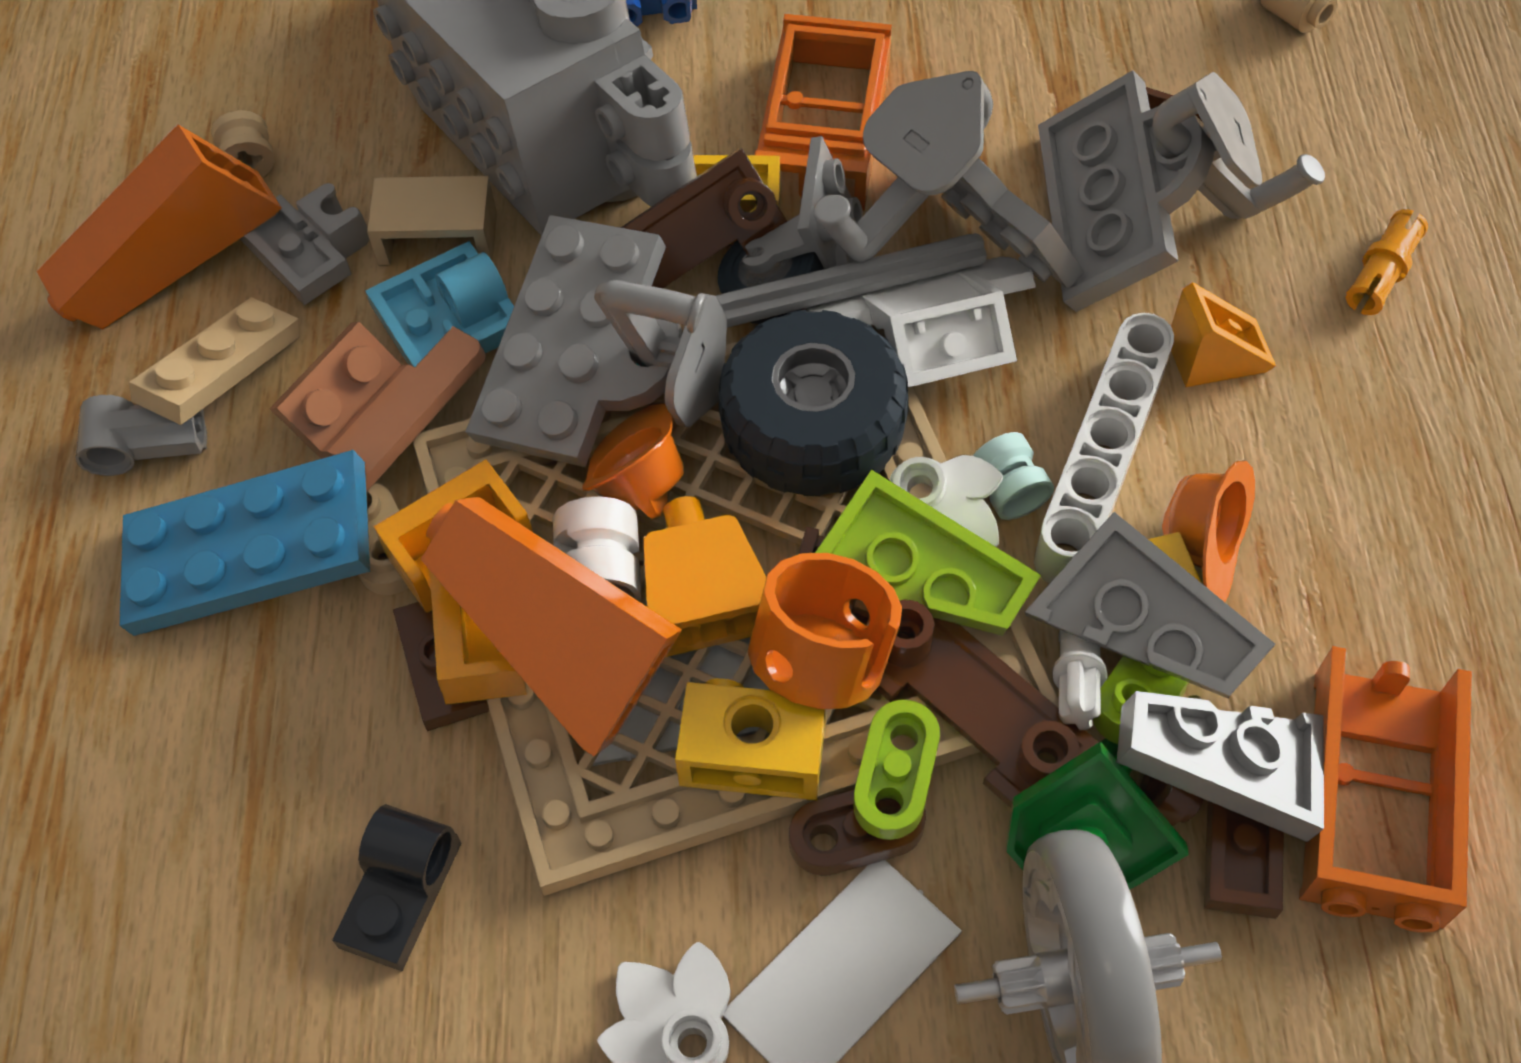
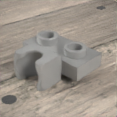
(309, 244)

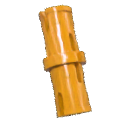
(1386, 262)

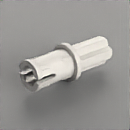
(1079, 678)

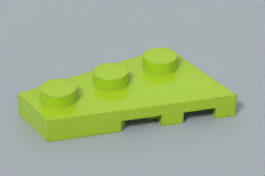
(930, 557)

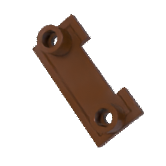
(708, 216)
(980, 700)

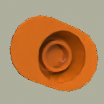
(638, 462)
(1212, 521)

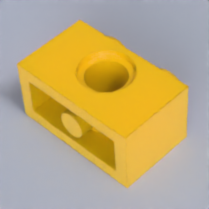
(717, 760)

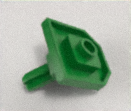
(1099, 798)

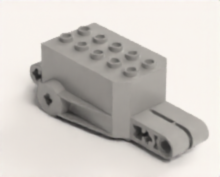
(545, 98)

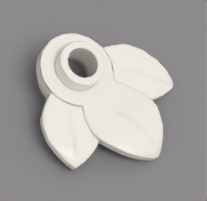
(956, 490)
(668, 1007)

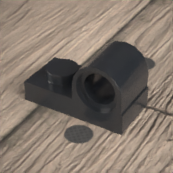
(403, 872)

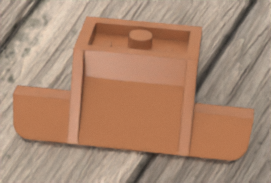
(369, 401)

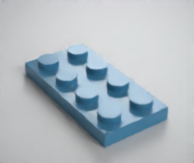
(244, 543)

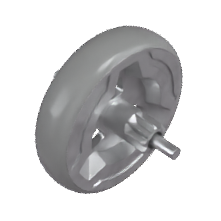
(1087, 957)

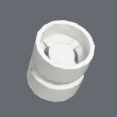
(602, 538)

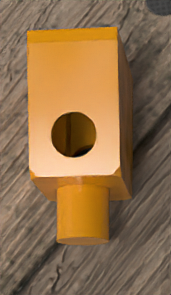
(702, 576)

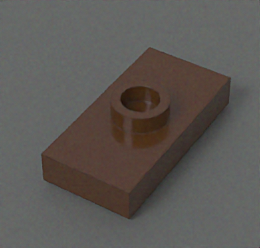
(418, 644)

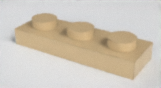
(214, 360)

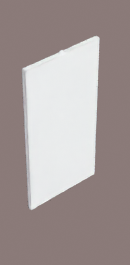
(842, 970)

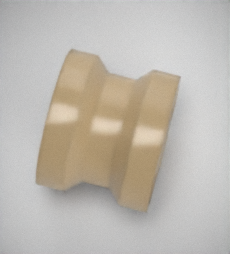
(244, 138)

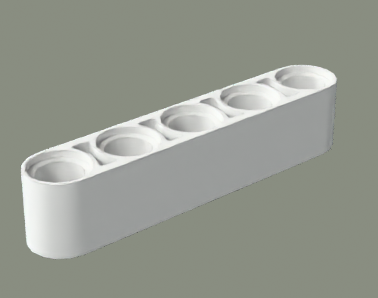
(1130, 373)

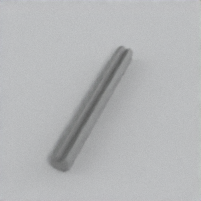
(852, 279)

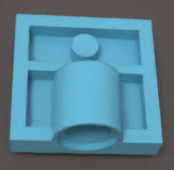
(442, 293)

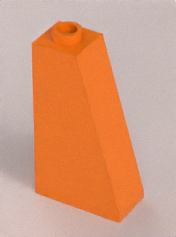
(155, 229)
(553, 619)

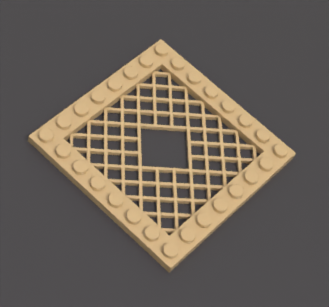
(633, 825)

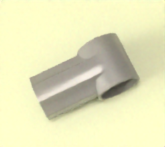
(118, 433)

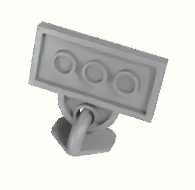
(933, 143)
(1126, 167)
(578, 342)

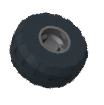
(813, 402)

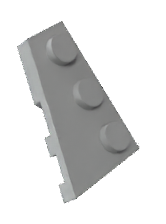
(1151, 610)
(1234, 759)

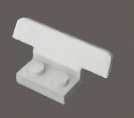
(945, 321)

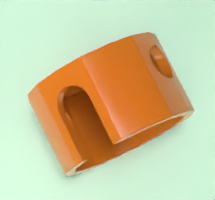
(809, 640)

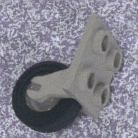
(798, 244)

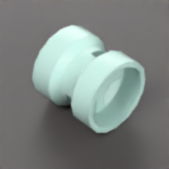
(1023, 484)

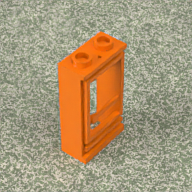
(830, 44)
(1405, 718)

